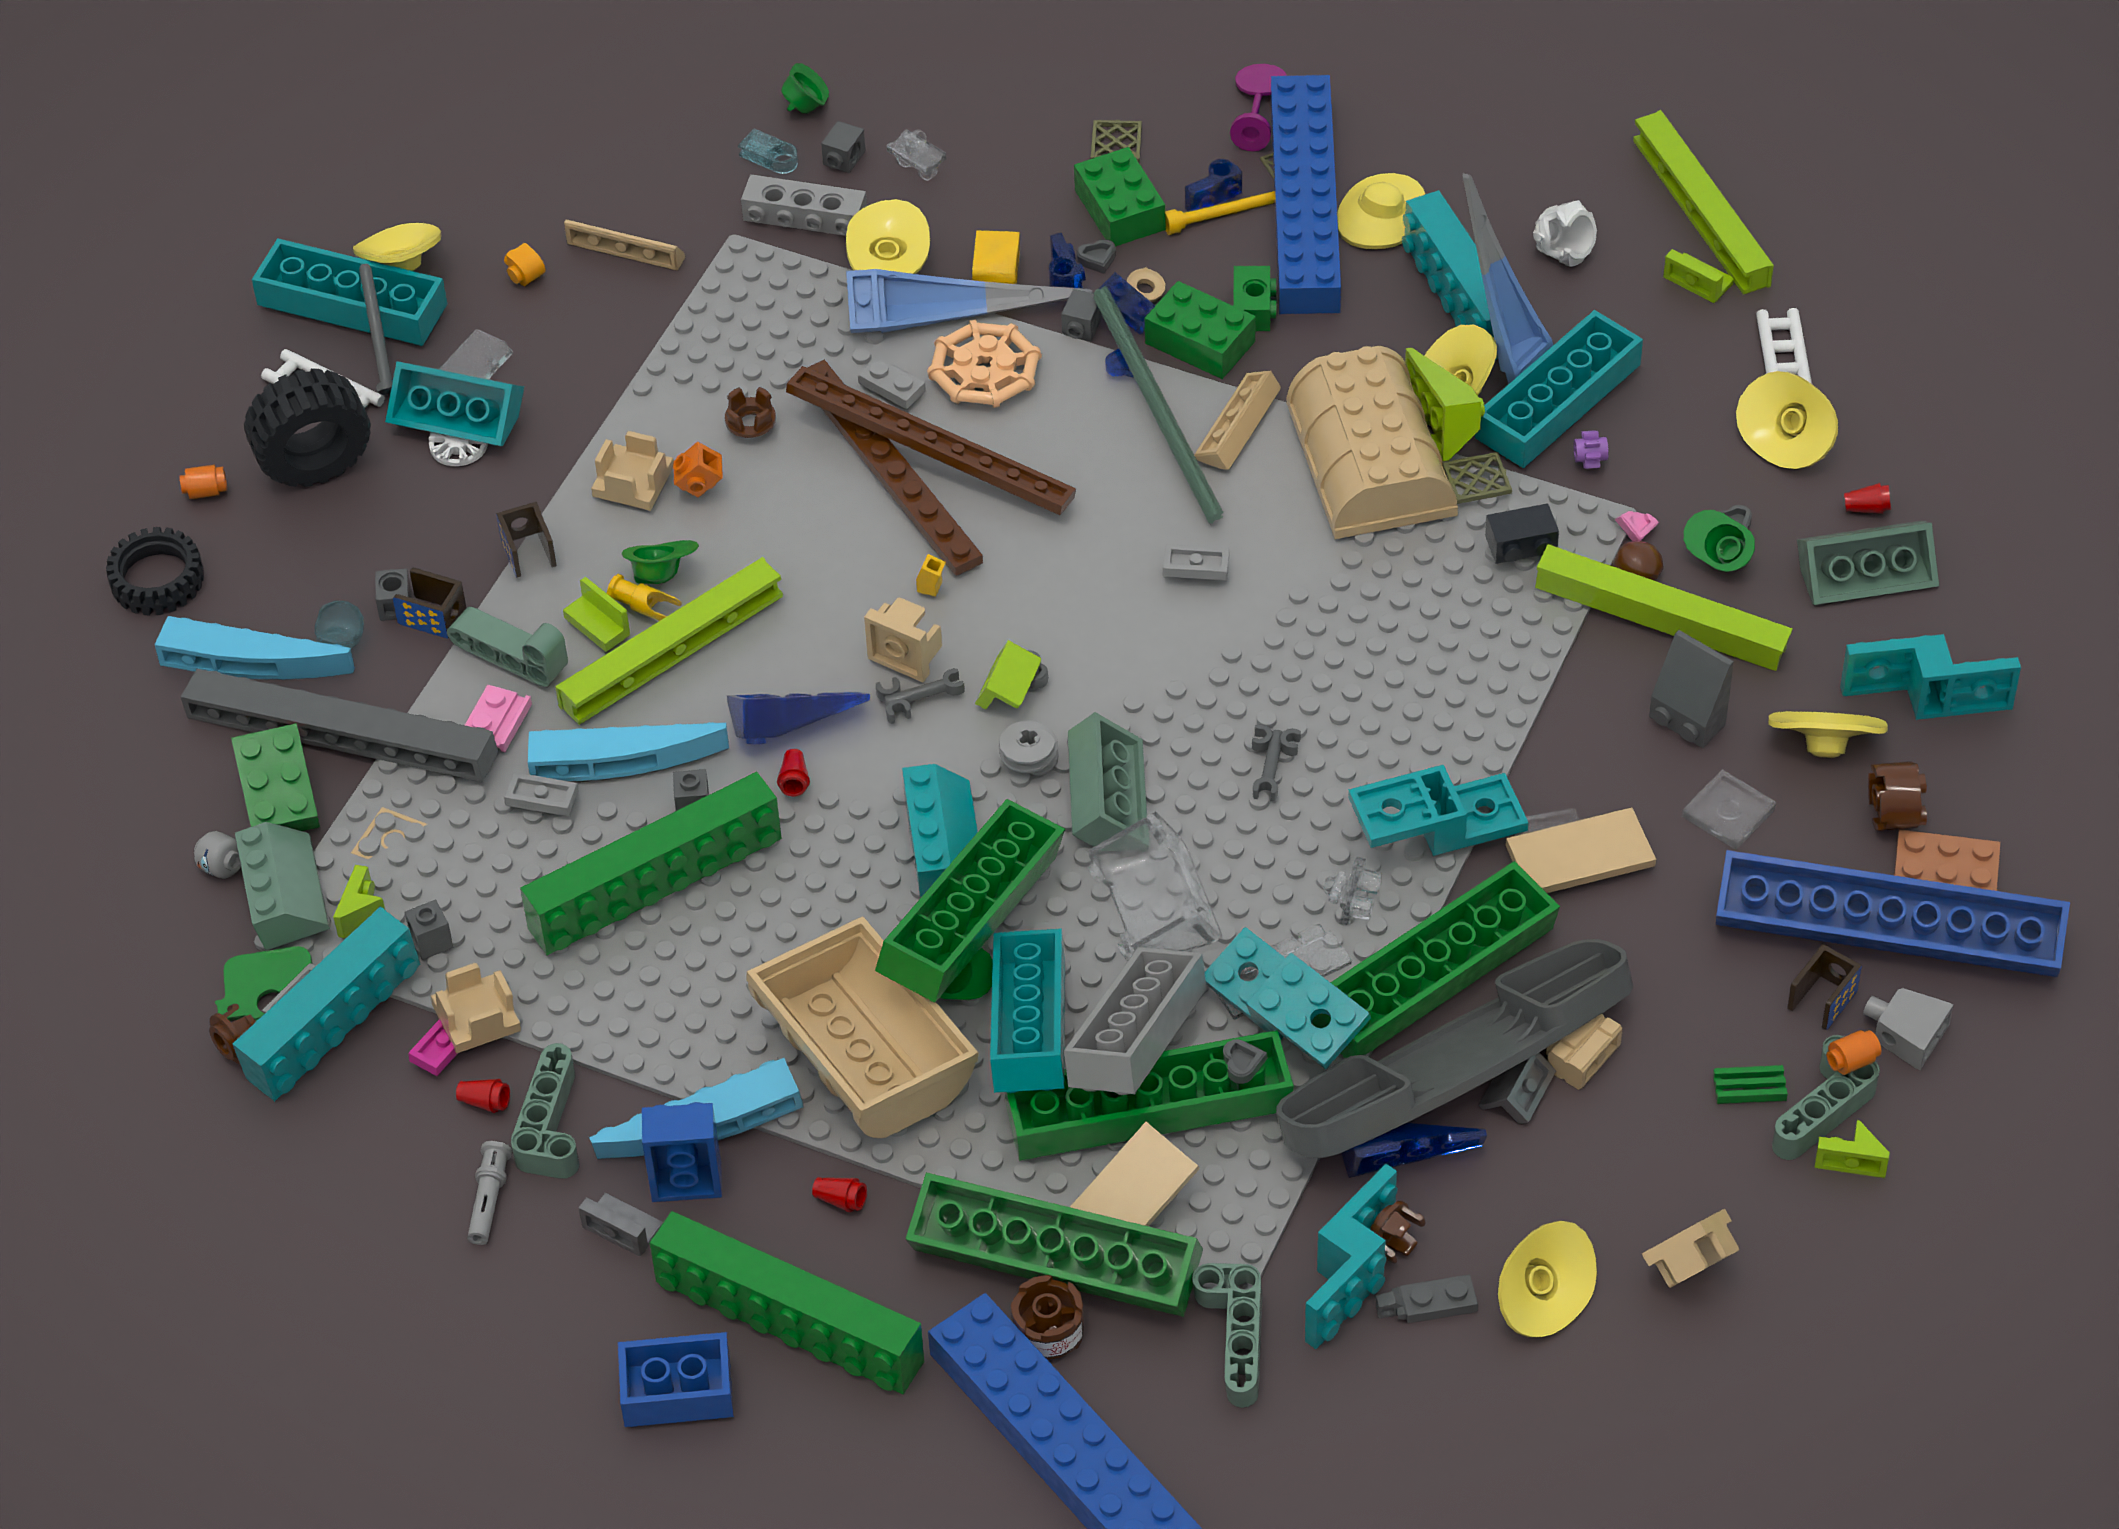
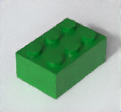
(1119, 197)
(1200, 329)
(276, 778)

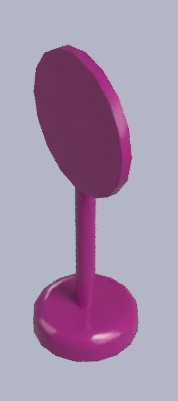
(1252, 130)

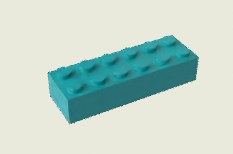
(1446, 258)
(330, 290)
(1559, 388)
(327, 1004)
(1028, 1011)

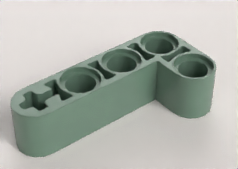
(530, 656)
(1824, 1106)
(541, 1136)
(1238, 1334)

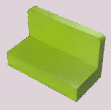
(1696, 276)
(598, 616)
(1009, 676)

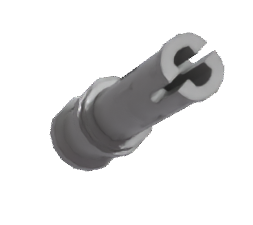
(489, 1180)

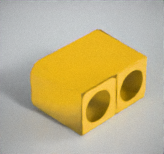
(996, 256)

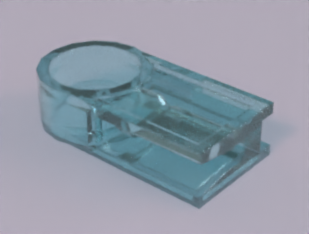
(765, 148)

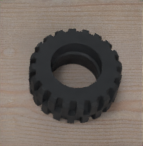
(295, 404)

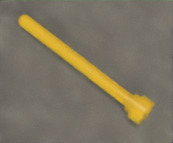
(1178, 220)

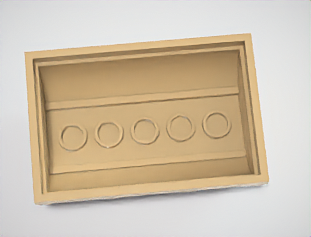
(1368, 443)
(866, 1035)

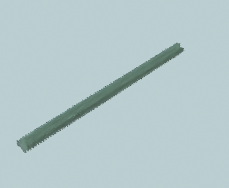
(1158, 405)

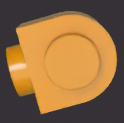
(524, 265)

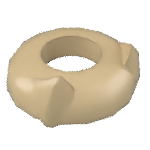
(1148, 277)

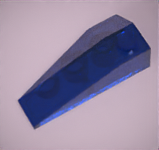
(771, 716)
(1409, 1145)

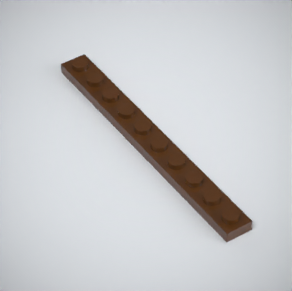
(931, 440)
(907, 489)

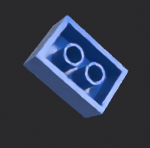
(681, 1152)
(675, 1379)

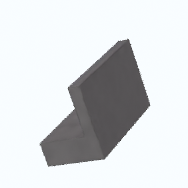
(1520, 1088)
(619, 1223)

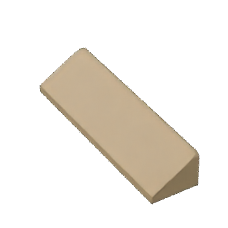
(623, 245)
(1238, 420)

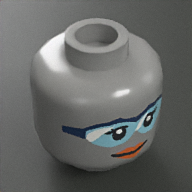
(217, 855)

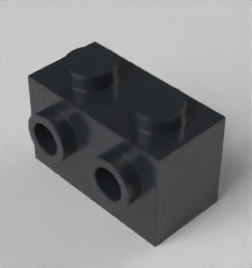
(1521, 533)

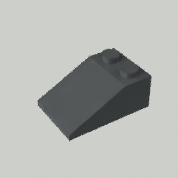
(1692, 690)

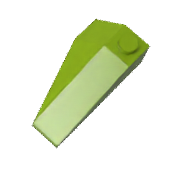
(1447, 403)

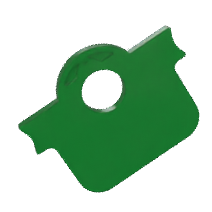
(259, 973)

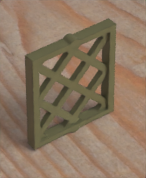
(1116, 125)
(1475, 461)

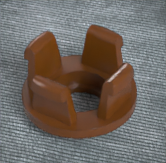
(740, 407)
(226, 1033)
(1393, 1226)

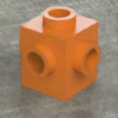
(697, 469)

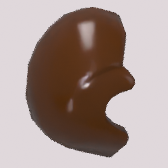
(1640, 559)

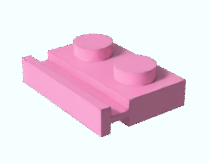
(500, 712)

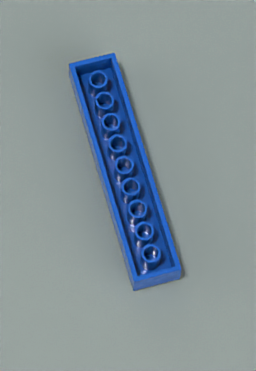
(1305, 195)
(1893, 913)
(1050, 1423)

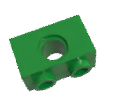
(1253, 293)

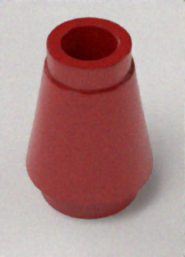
(1869, 499)
(793, 774)
(485, 1094)
(843, 1193)

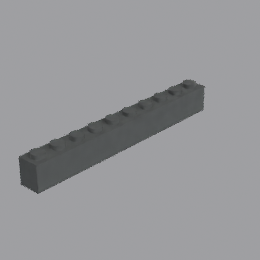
(341, 724)

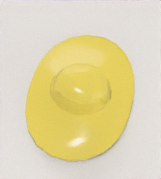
(1375, 210)
(888, 237)
(399, 245)
(1465, 353)
(1787, 420)
(1827, 732)
(1547, 1279)

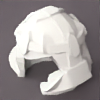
(1566, 232)

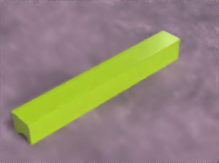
(1703, 203)
(1662, 607)
(669, 641)

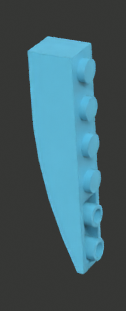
(246, 652)
(620, 750)
(737, 1105)

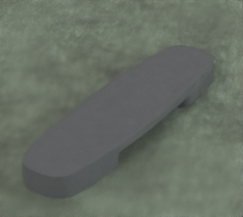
(1532, 1011)

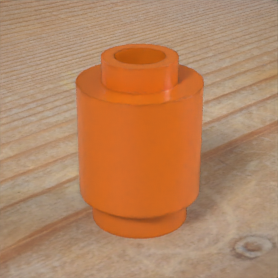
(203, 481)
(1853, 1051)

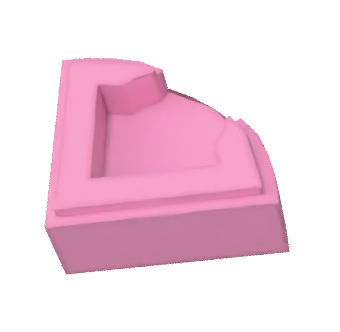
(1636, 524)

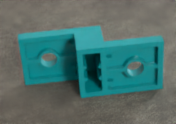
(1930, 677)
(1438, 810)
(1286, 997)
(1350, 1258)

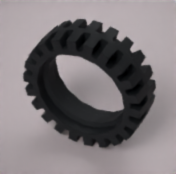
(156, 597)

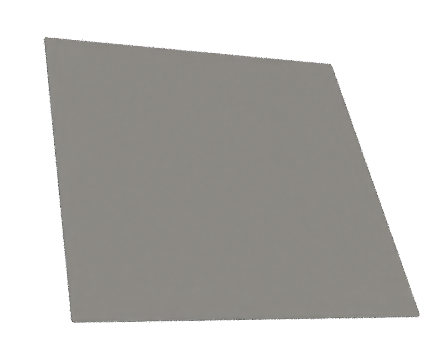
(1369, 643)

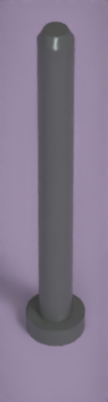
(376, 329)

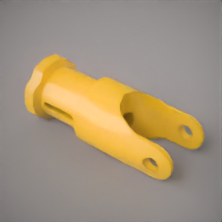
(639, 597)

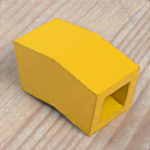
(930, 576)

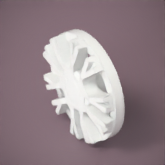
(455, 446)

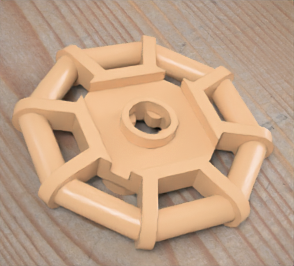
(984, 350)

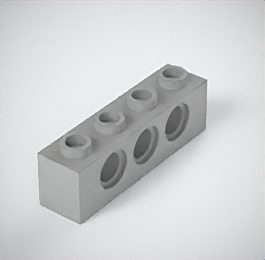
(800, 204)

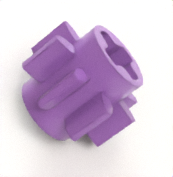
(1590, 449)

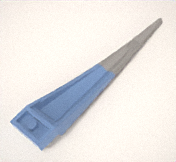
(906, 300)
(1514, 322)

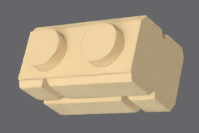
(1584, 1050)

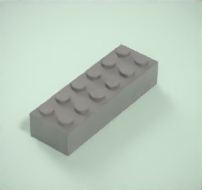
(1135, 1020)

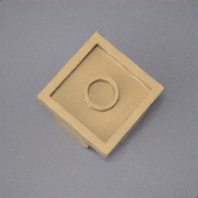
(631, 472)
(896, 640)
(475, 1008)
(1693, 1249)

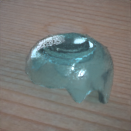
(339, 624)

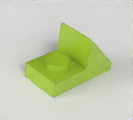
(356, 902)
(1861, 1156)

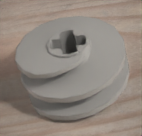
(1029, 748)

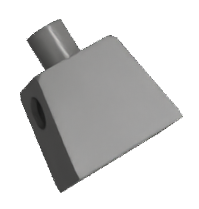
(1910, 1024)

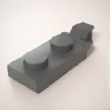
(1429, 1300)

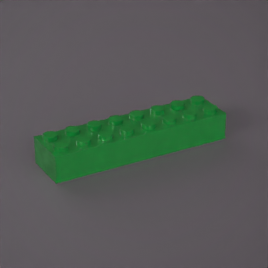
(651, 863)
(969, 900)
(1444, 955)
(1180, 1093)
(1046, 1238)
(787, 1303)

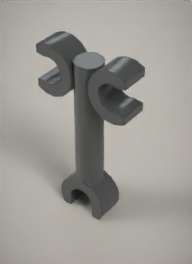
(899, 700)
(1273, 742)

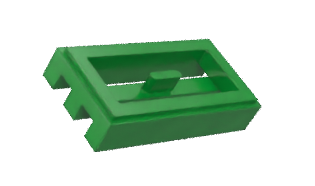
(1749, 1079)

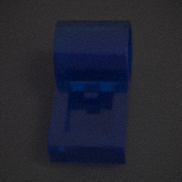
(1222, 183)
(1063, 267)
(1130, 302)

